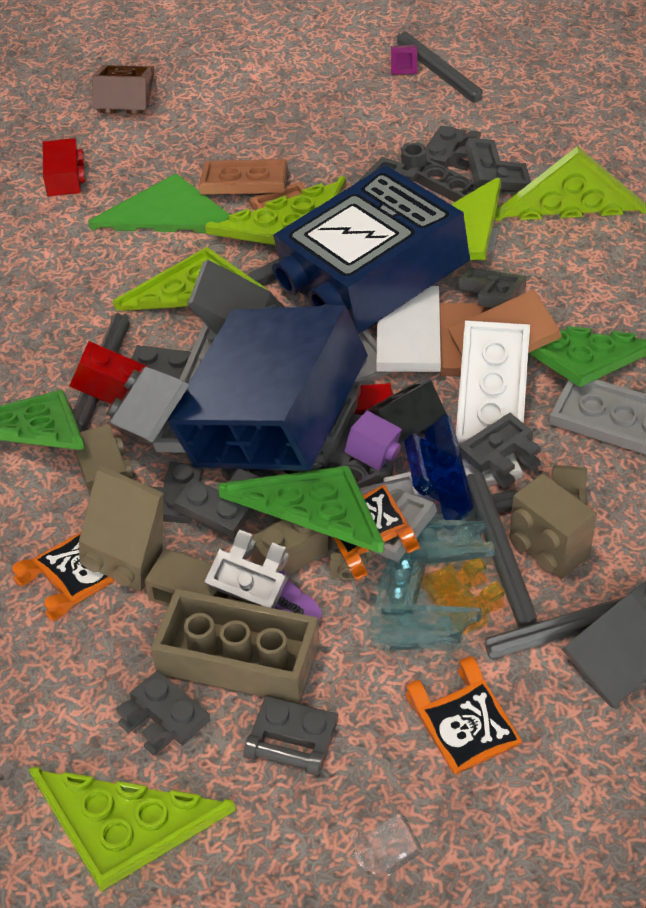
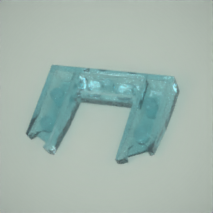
(397, 619)

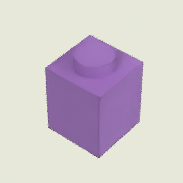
(373, 440)

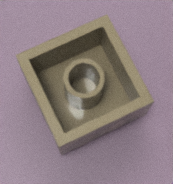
(552, 526)

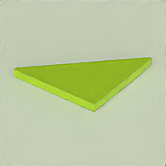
(571, 188)
(276, 215)
(479, 215)
(173, 285)
(123, 823)

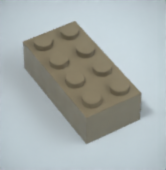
(236, 645)

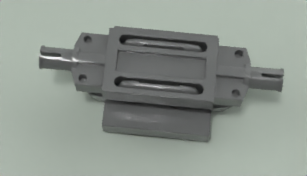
(333, 449)

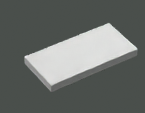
(411, 336)
(491, 375)

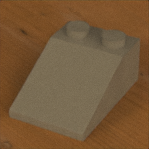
(122, 529)

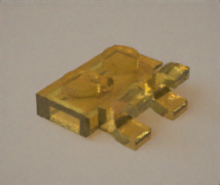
(452, 587)

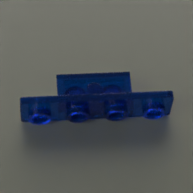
(439, 469)

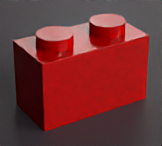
(63, 167)
(103, 373)

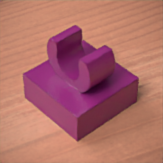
(404, 59)

